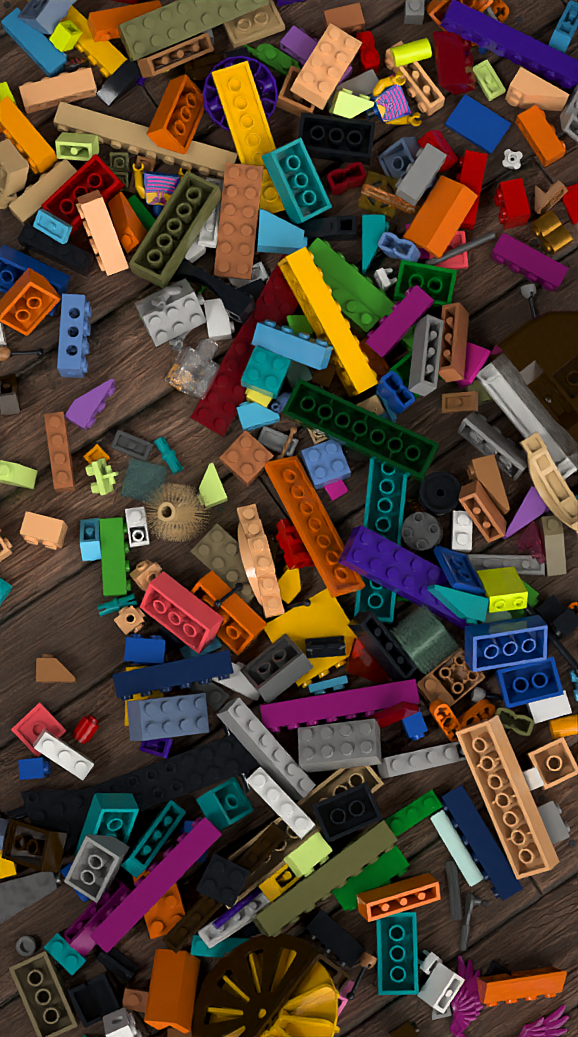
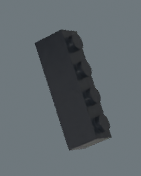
(63, 254)
(382, 646)

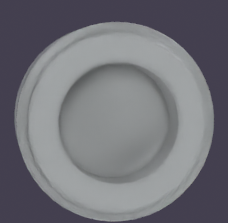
(26, 945)

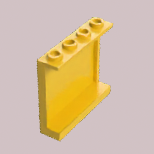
(319, 620)

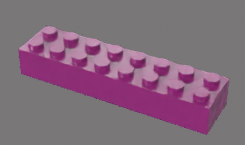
(337, 705)
(156, 884)

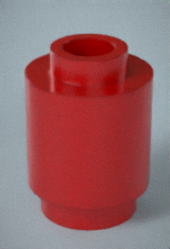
(85, 729)

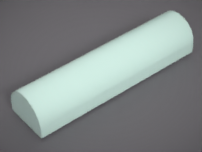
(456, 847)

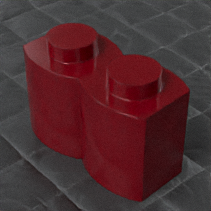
(341, 179)

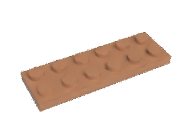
(238, 221)

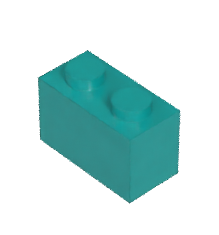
(65, 954)

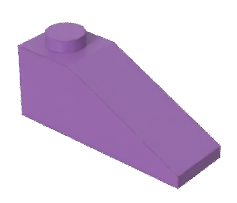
(529, 510)

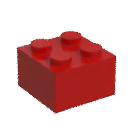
(512, 203)

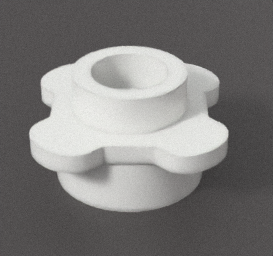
(507, 162)

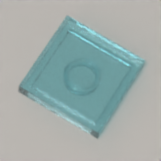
(143, 478)

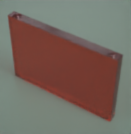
(364, 664)

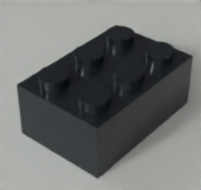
(347, 812)

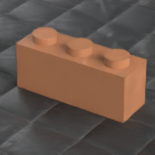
(482, 511)

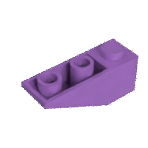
(85, 408)

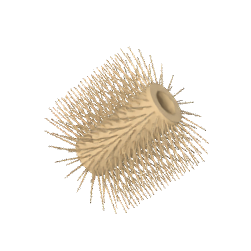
(176, 512)

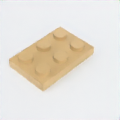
(254, 25)

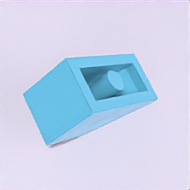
(255, 416)
(90, 539)

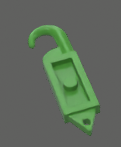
(273, 58)

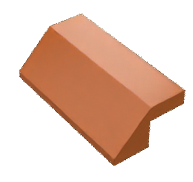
(440, 216)
(172, 990)

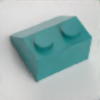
(225, 804)

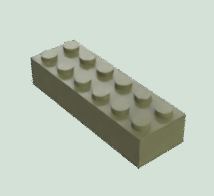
(175, 229)

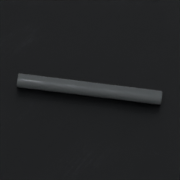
(462, 248)

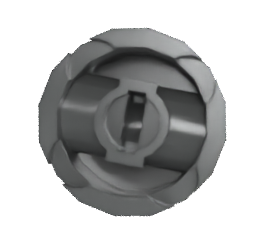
(421, 531)

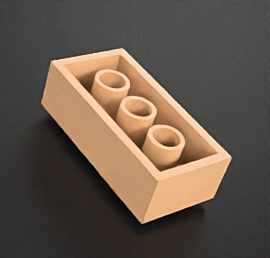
(326, 66)
(100, 227)

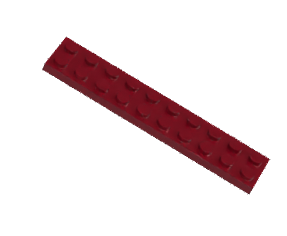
(226, 393)

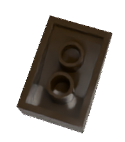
(34, 846)

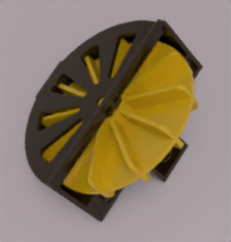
(270, 991)

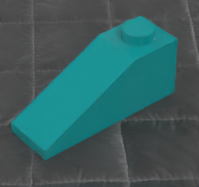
(372, 230)
(462, 604)
(199, 947)

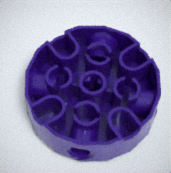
(264, 83)

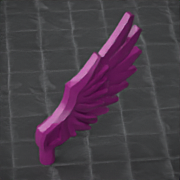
(466, 1001)
(546, 1026)

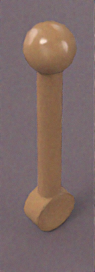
(293, 429)

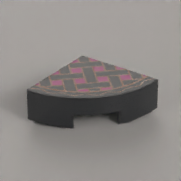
(76, 63)

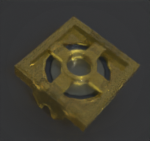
(373, 205)

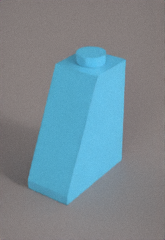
(279, 235)

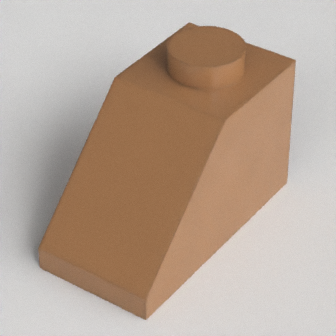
(52, 671)

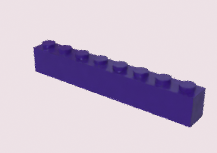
(510, 44)

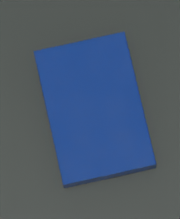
(477, 124)
(459, 571)

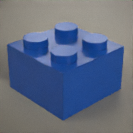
(145, 651)

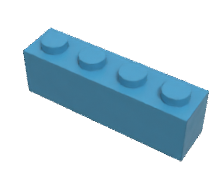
(35, 44)
(292, 344)

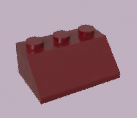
(454, 62)

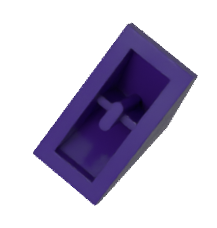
(158, 747)

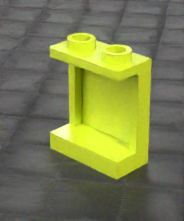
(503, 589)

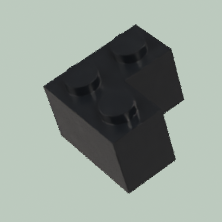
(557, 617)

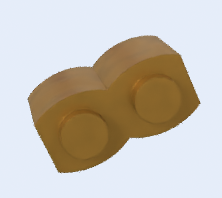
(551, 232)

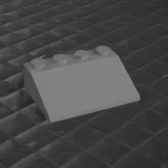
(490, 441)

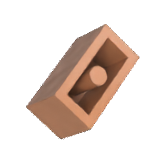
(346, 18)

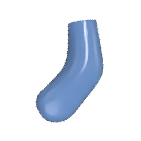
(279, 404)

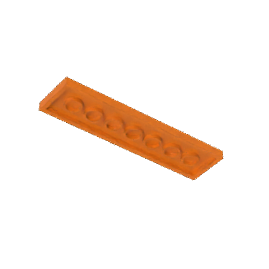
(313, 524)

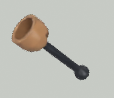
(5, 353)
(366, 961)

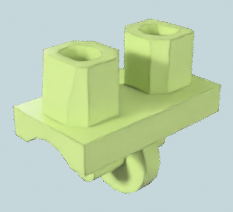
(103, 475)

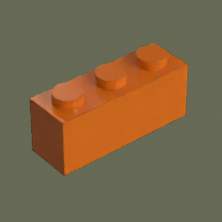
(540, 135)

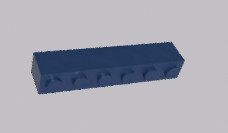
(173, 674)
(481, 842)

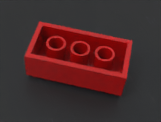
(90, 177)

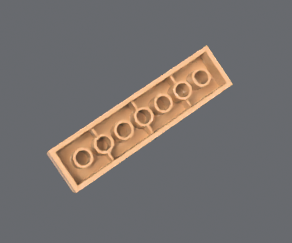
(507, 797)

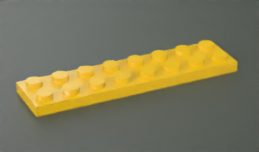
(248, 125)

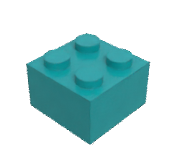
(265, 372)

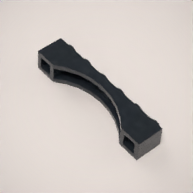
(237, 304)

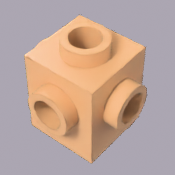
(145, 573)
(129, 627)

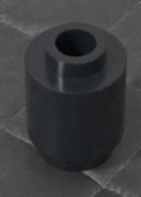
(170, 637)

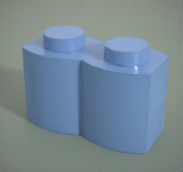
(398, 248)

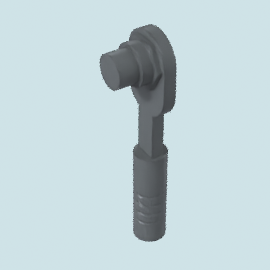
(471, 901)

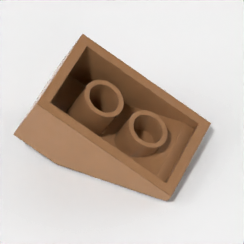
(488, 474)

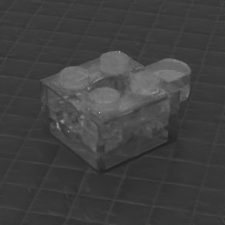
(190, 364)

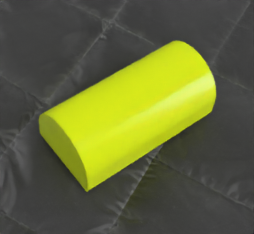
(411, 52)

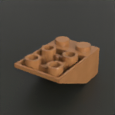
(449, 680)

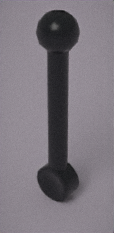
(239, 586)

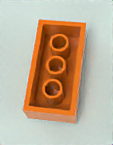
(240, 622)
(166, 910)

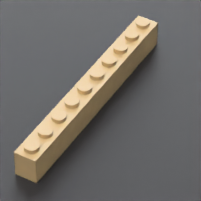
(134, 139)

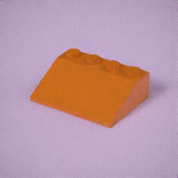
(521, 984)

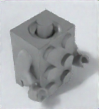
(171, 313)

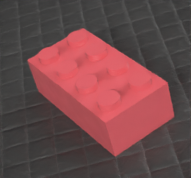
(181, 612)

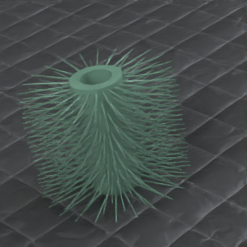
(423, 639)

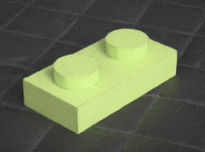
(488, 80)

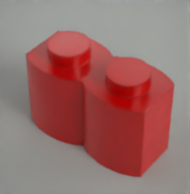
(367, 53)

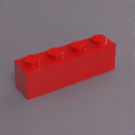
(472, 176)

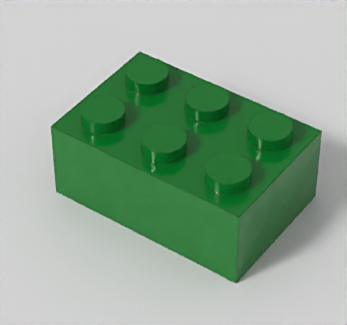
(433, 280)

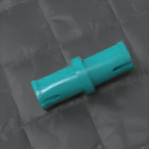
(168, 455)
(116, 604)

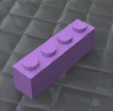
(300, 46)

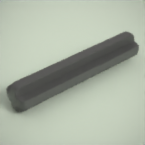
(453, 888)

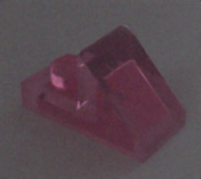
(532, 540)

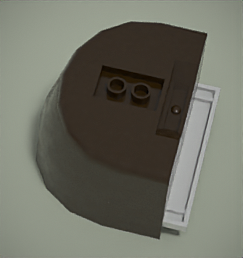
(536, 383)

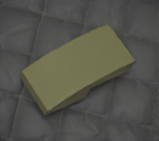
(120, 166)

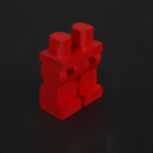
(293, 546)

